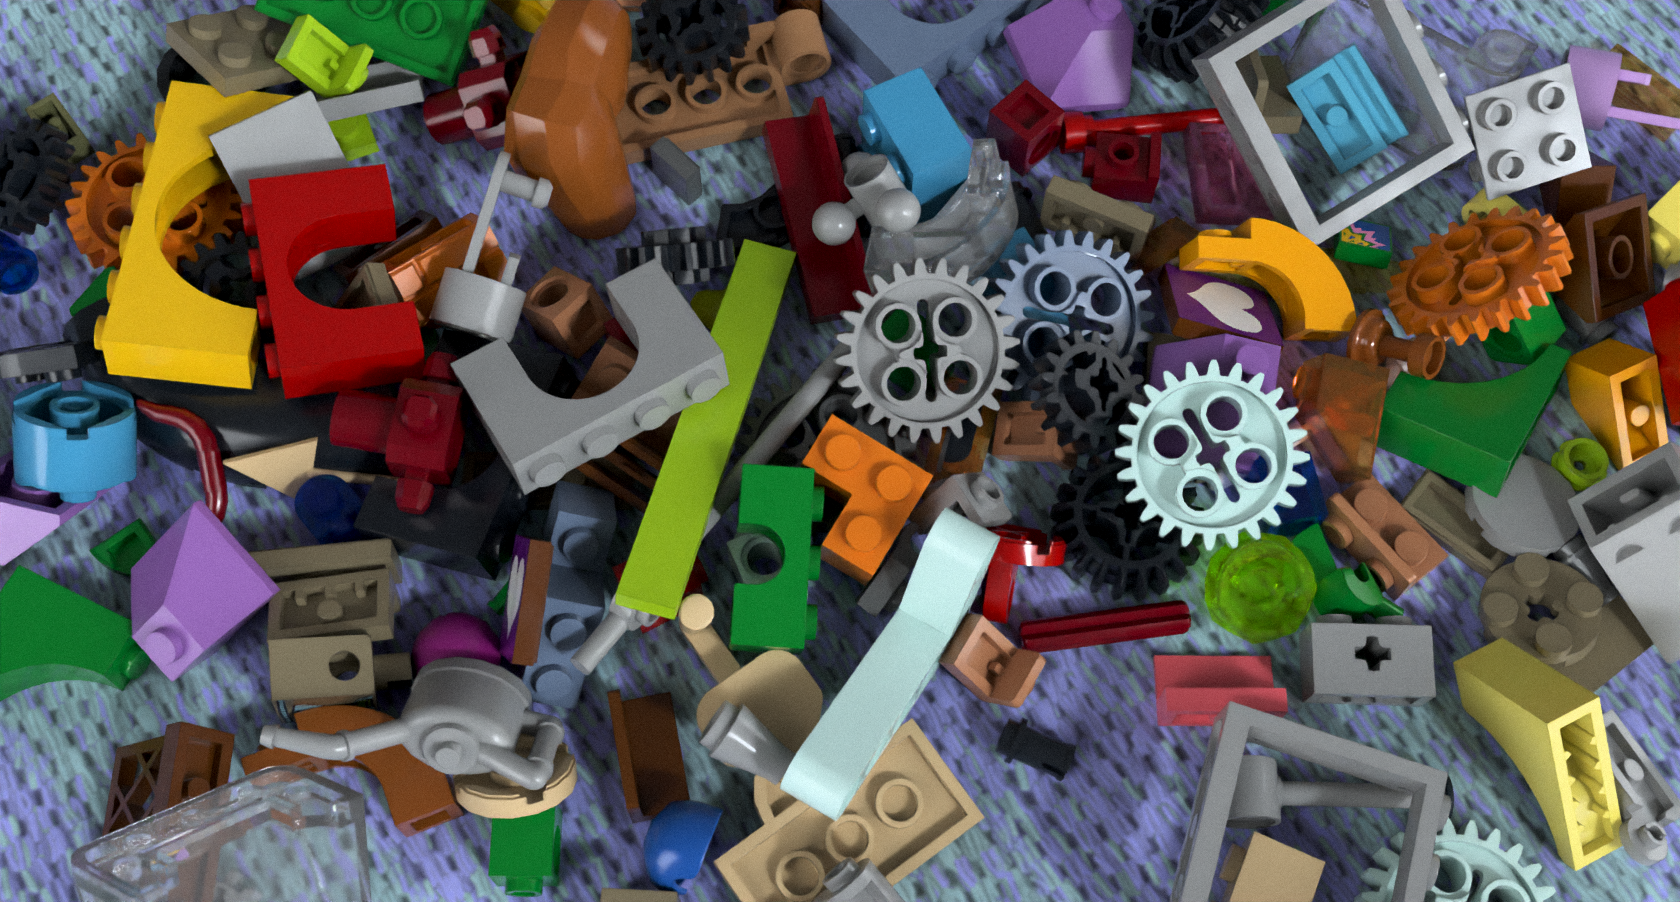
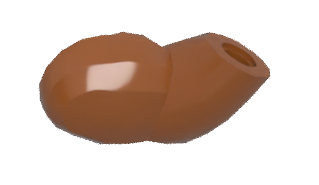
(566, 115)

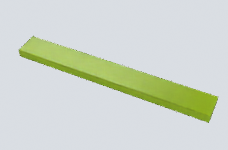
(705, 437)

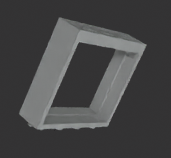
(1261, 150)
(1219, 774)

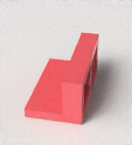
(1196, 688)

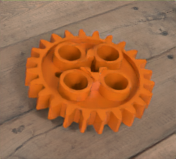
(104, 207)
(1480, 275)

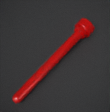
(1081, 129)

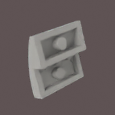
(383, 89)

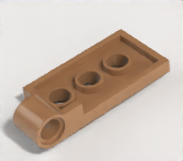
(778, 52)

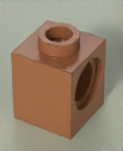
(566, 312)

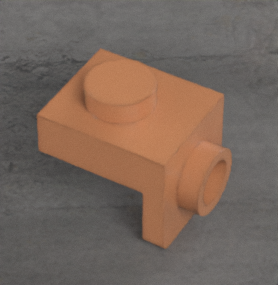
(991, 663)

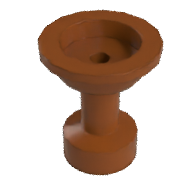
(1373, 341)

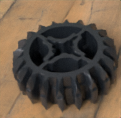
(1186, 28)
(1105, 522)

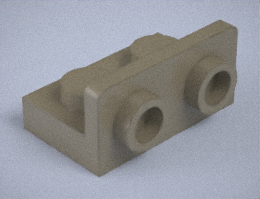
(1079, 208)
(335, 606)

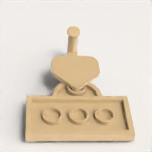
(896, 818)

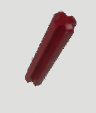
(1105, 626)

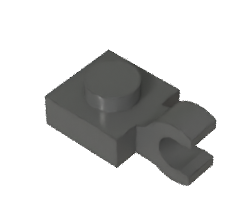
(888, 583)

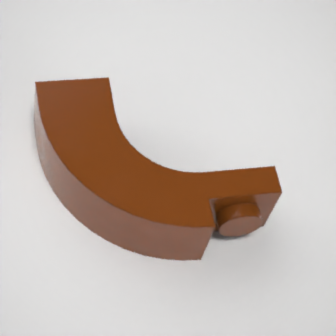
(414, 791)

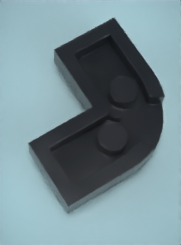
(48, 361)

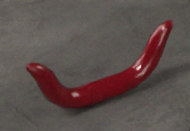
(206, 449)

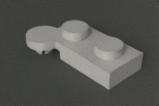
(1642, 795)

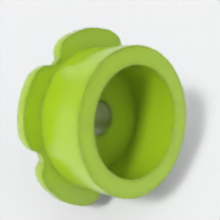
(1589, 454)

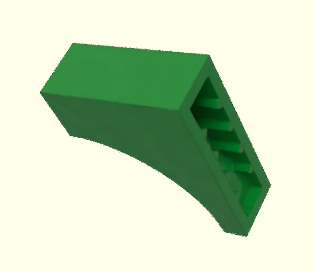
(1470, 428)
(61, 637)

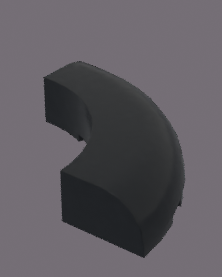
(238, 417)

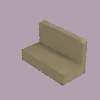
(1267, 84)

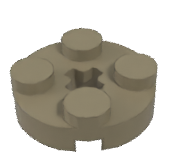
(1547, 583)

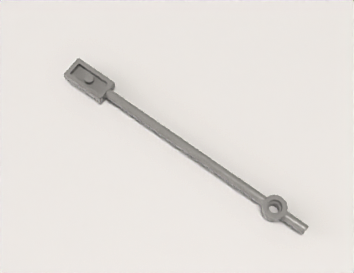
(761, 451)

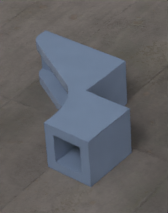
(581, 531)

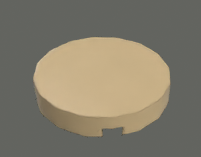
(500, 797)

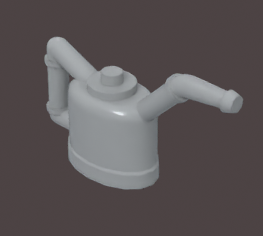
(457, 720)

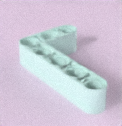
(895, 668)

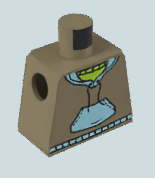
(308, 669)

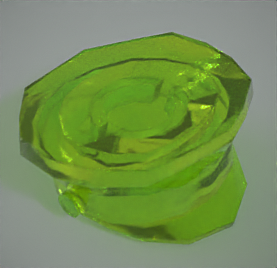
(1259, 587)

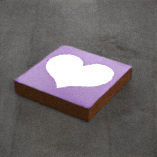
(1211, 306)
(526, 600)

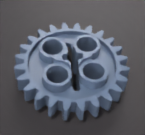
(1076, 271)

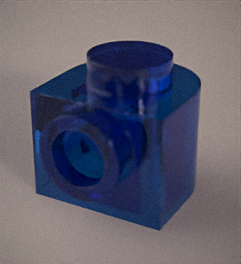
(328, 509)

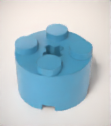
(74, 439)

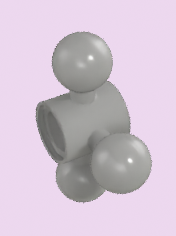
(875, 193)

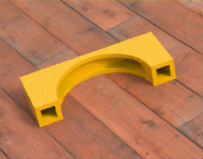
(154, 317)

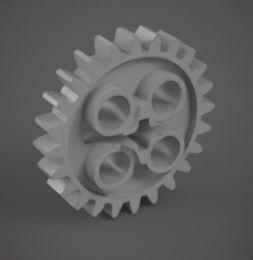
(977, 343)

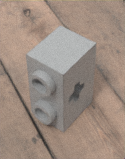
(1402, 669)

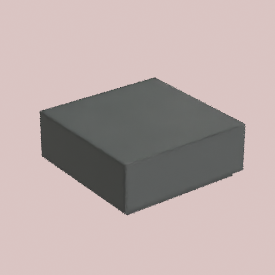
(676, 170)

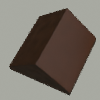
(1610, 259)

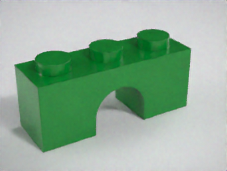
(781, 507)

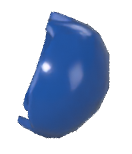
(679, 843)

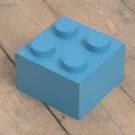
(917, 136)

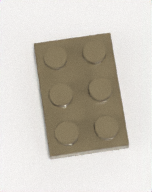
(232, 49)

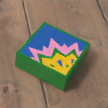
(1364, 244)

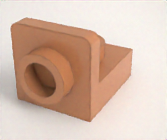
(1022, 439)

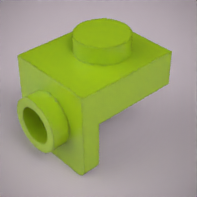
(323, 59)

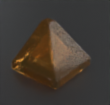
(1165, 244)

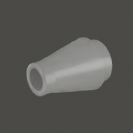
(746, 743)

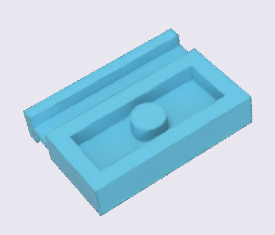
(1347, 108)

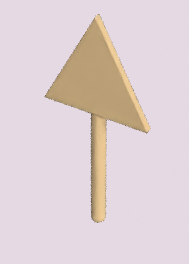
(290, 466)

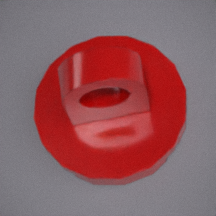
(1016, 547)

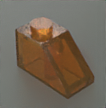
(1342, 412)

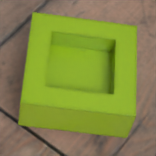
(354, 136)

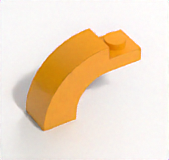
(1289, 266)

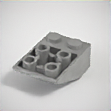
(1635, 536)

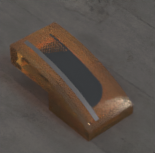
(965, 453)

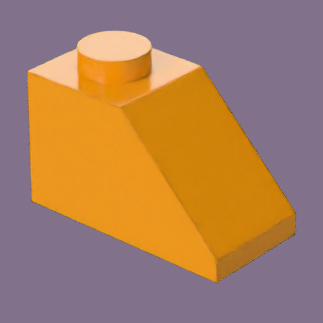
(1619, 399)

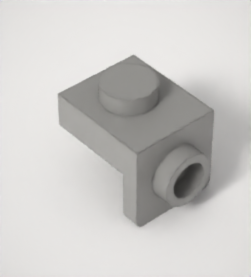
(965, 494)

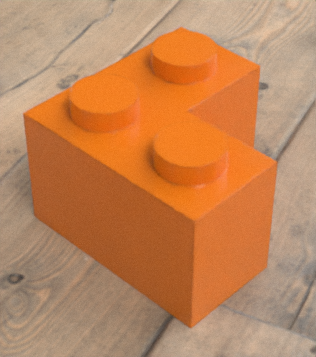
(874, 489)

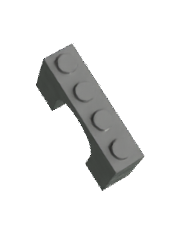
(551, 435)

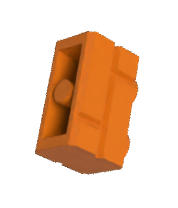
(419, 268)

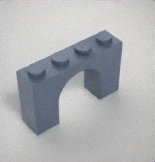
(892, 44)

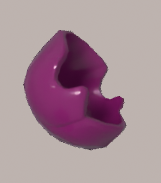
(455, 636)

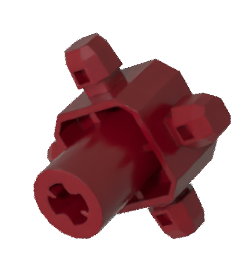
(482, 94)
(416, 430)

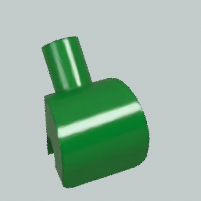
(1353, 595)

